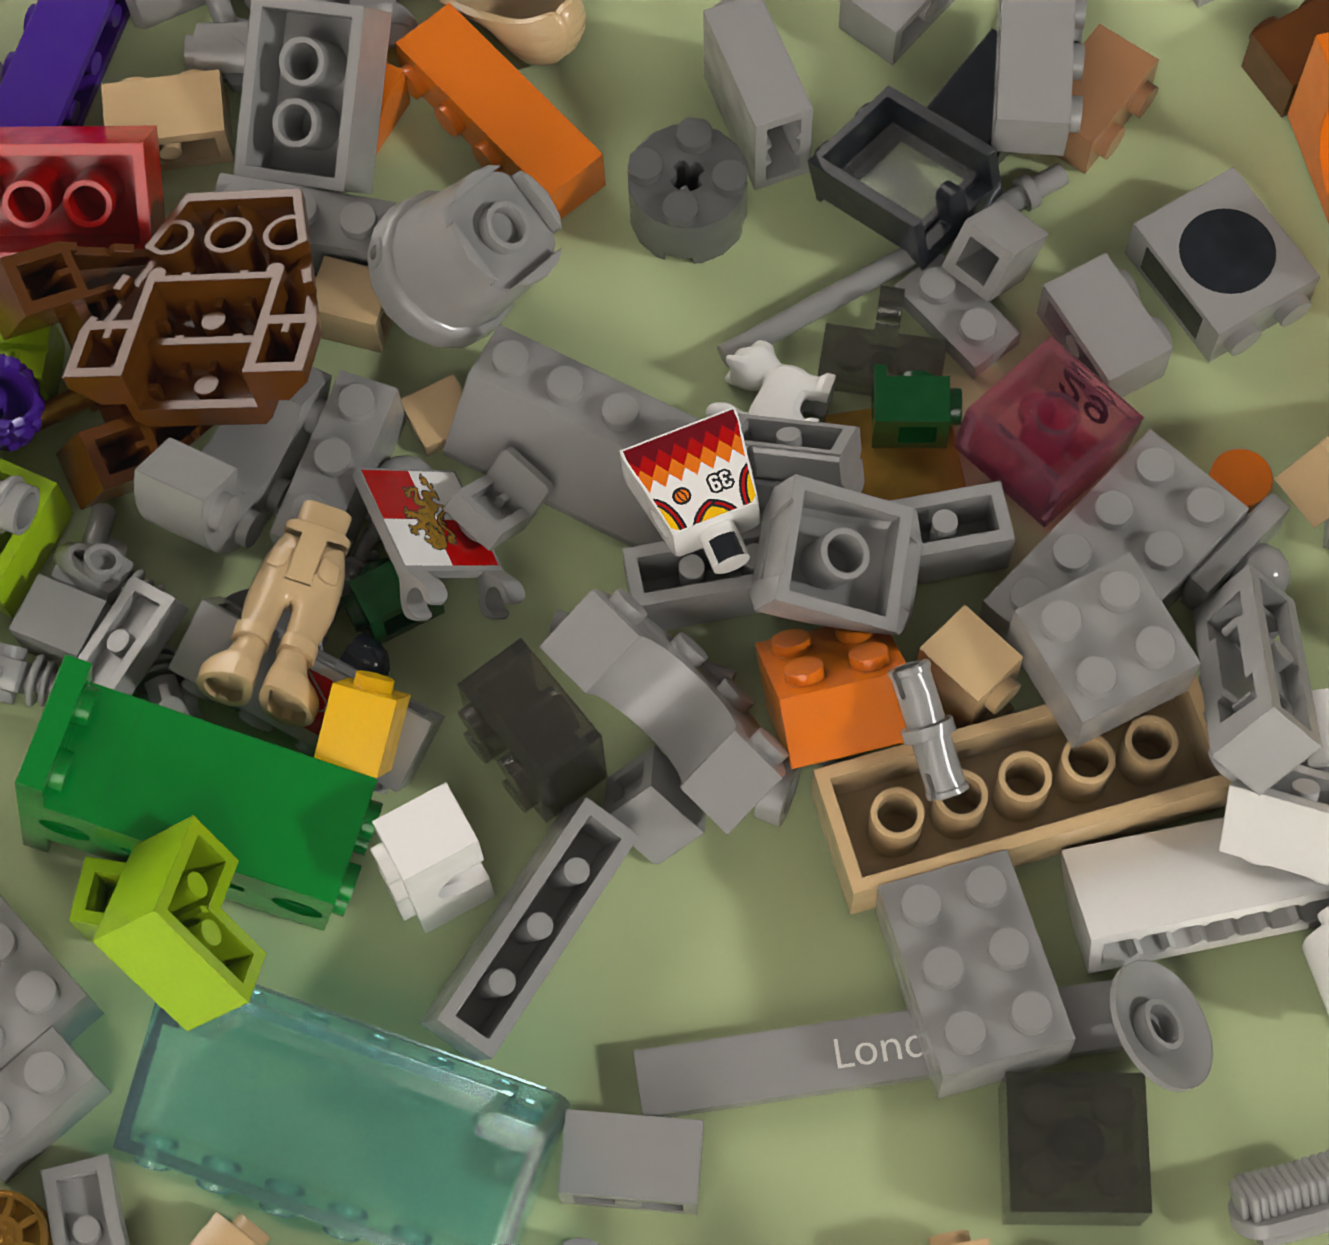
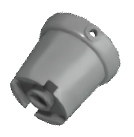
(463, 255)

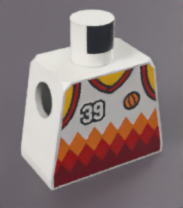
(697, 488)

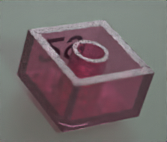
(1047, 431)

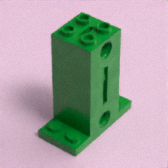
(124, 769)

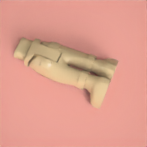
(300, 577)

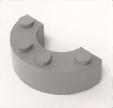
(237, 479)
(679, 703)

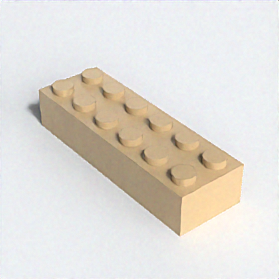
(1022, 795)

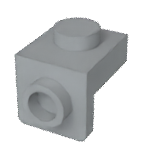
(500, 501)

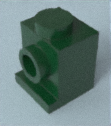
(913, 409)
(377, 603)

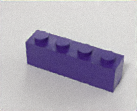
(60, 61)

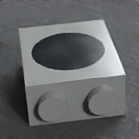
(1222, 265)

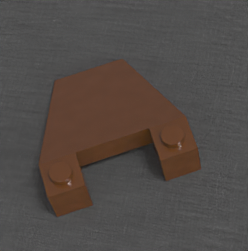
(66, 288)

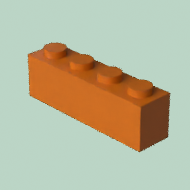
(497, 109)

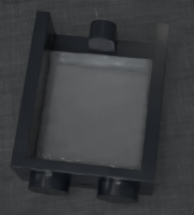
(906, 174)

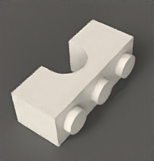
(431, 859)

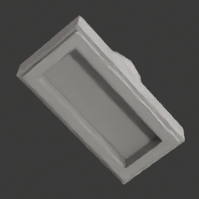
(1243, 546)

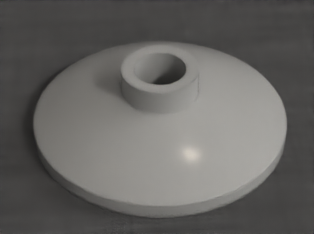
(1161, 1025)

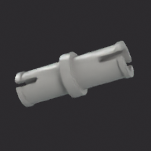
(928, 730)

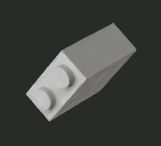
(757, 90)

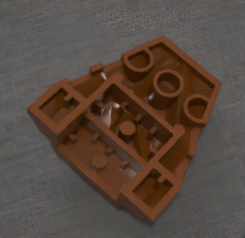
(213, 319)

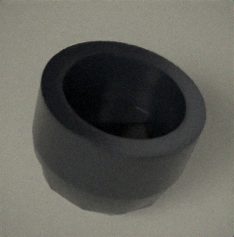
(367, 655)

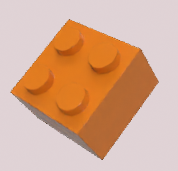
(830, 692)

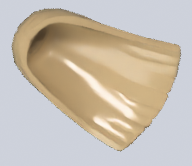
(530, 29)

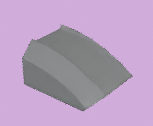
(837, 558)

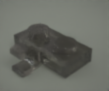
(854, 350)

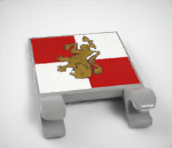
(429, 543)

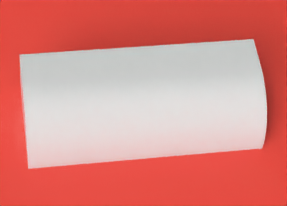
(1178, 896)

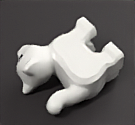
(782, 388)

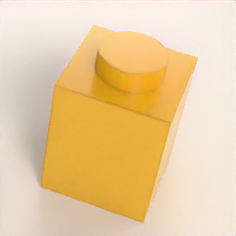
(362, 724)

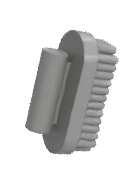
(1282, 1201)

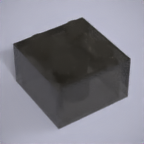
(531, 731)
(1074, 1148)

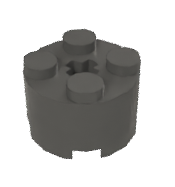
(687, 191)

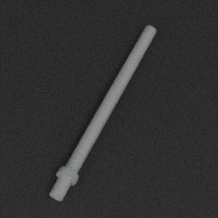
(1024, 193)

